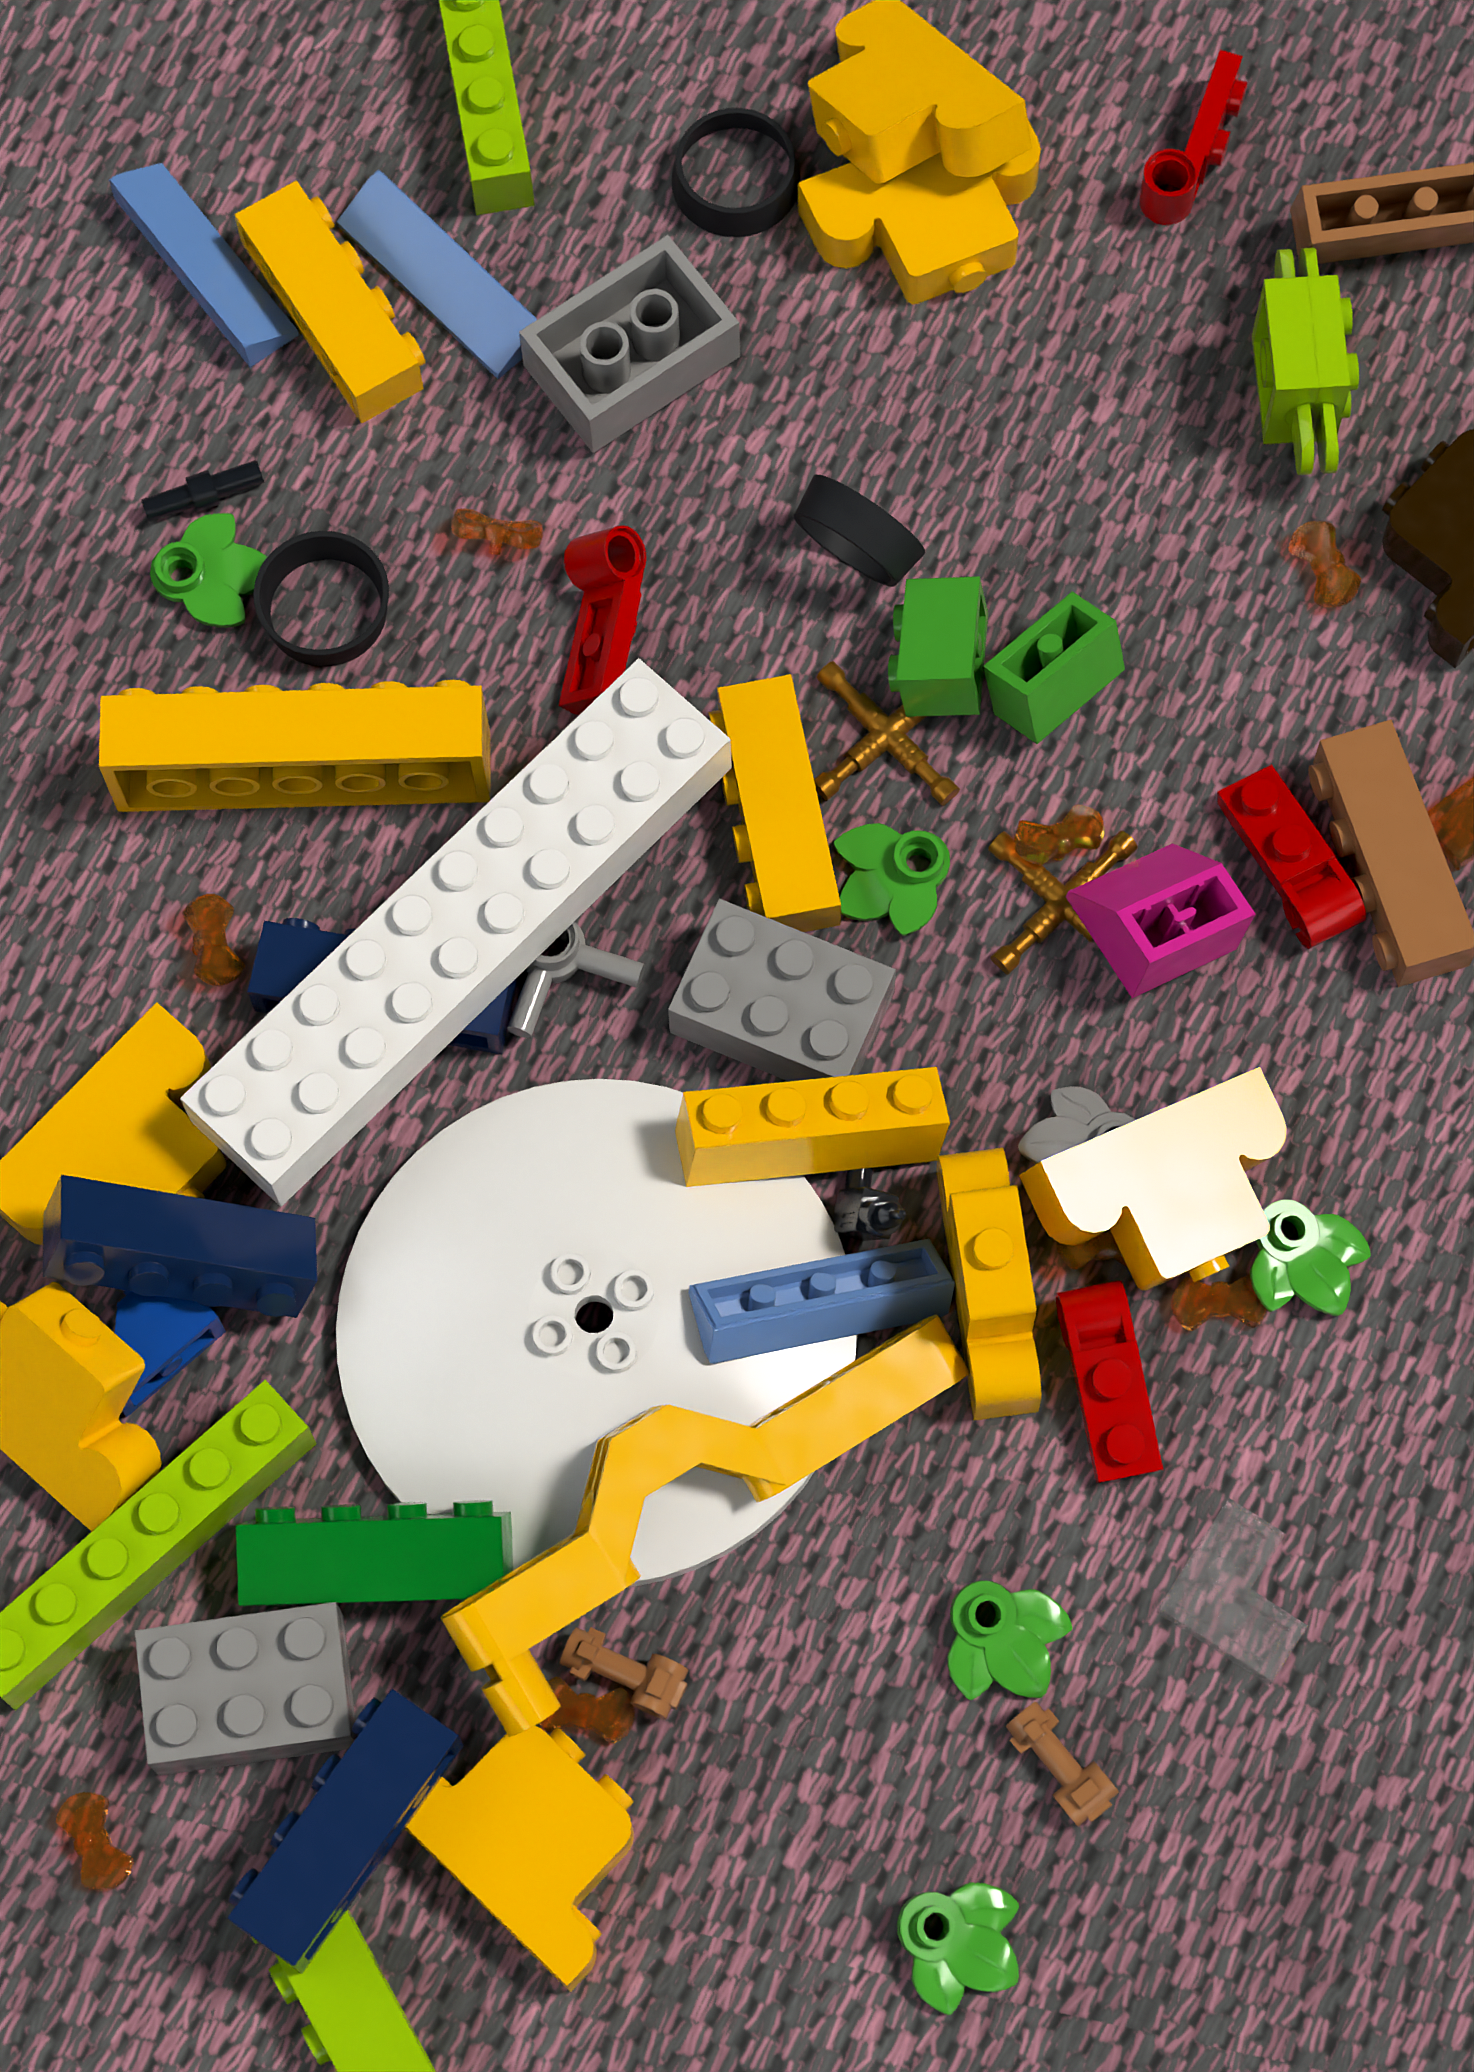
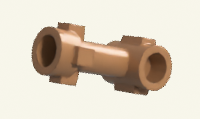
(656, 1686)
(1083, 1791)

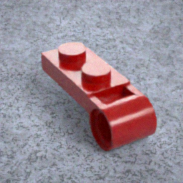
(1205, 147)
(610, 573)
(1293, 856)
(1109, 1380)

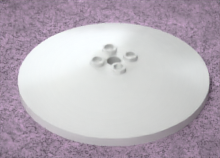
(469, 1296)

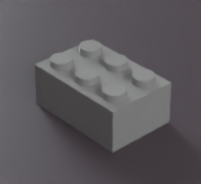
(630, 343)
(780, 997)
(245, 1688)

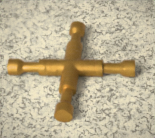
(884, 734)
(1053, 893)

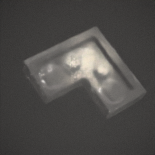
(1216, 1598)

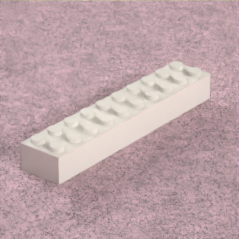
(458, 932)

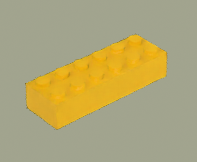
(295, 747)

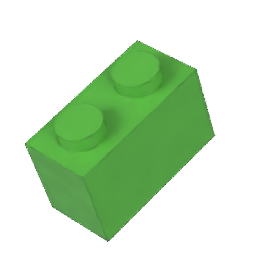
(940, 646)
(1054, 667)

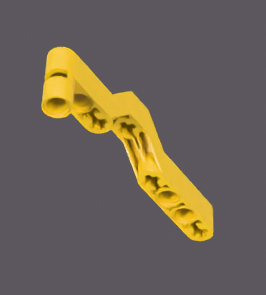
(648, 1452)

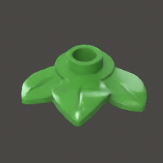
(219, 567)
(885, 882)
(1310, 1266)
(1008, 1649)
(969, 1948)

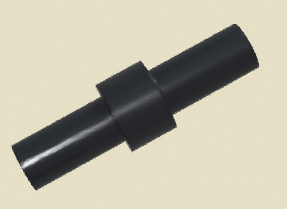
(202, 491)

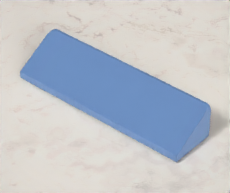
(203, 262)
(437, 273)
(821, 1300)

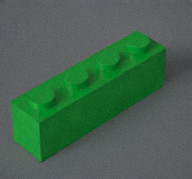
(371, 1556)

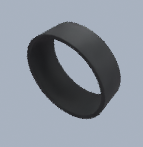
(743, 220)
(857, 531)
(311, 548)

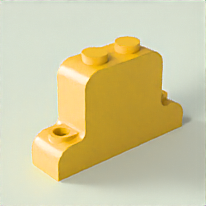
(531, 1842)

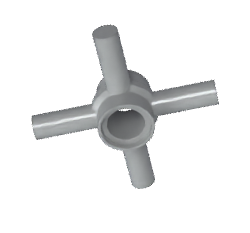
(561, 967)

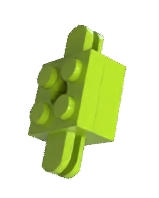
(1304, 360)

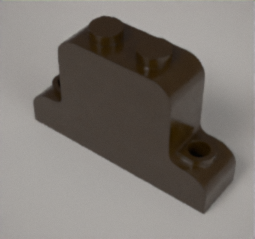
(1434, 542)

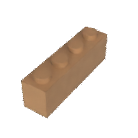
(1386, 213)
(1393, 853)

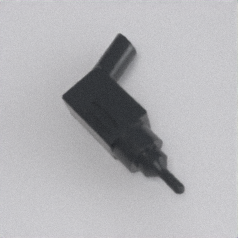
(864, 1211)

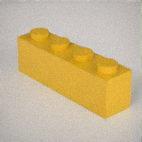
(330, 300)
(777, 805)
(811, 1126)

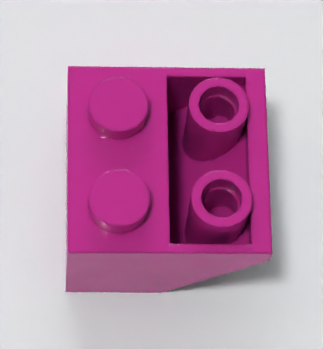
(1162, 916)

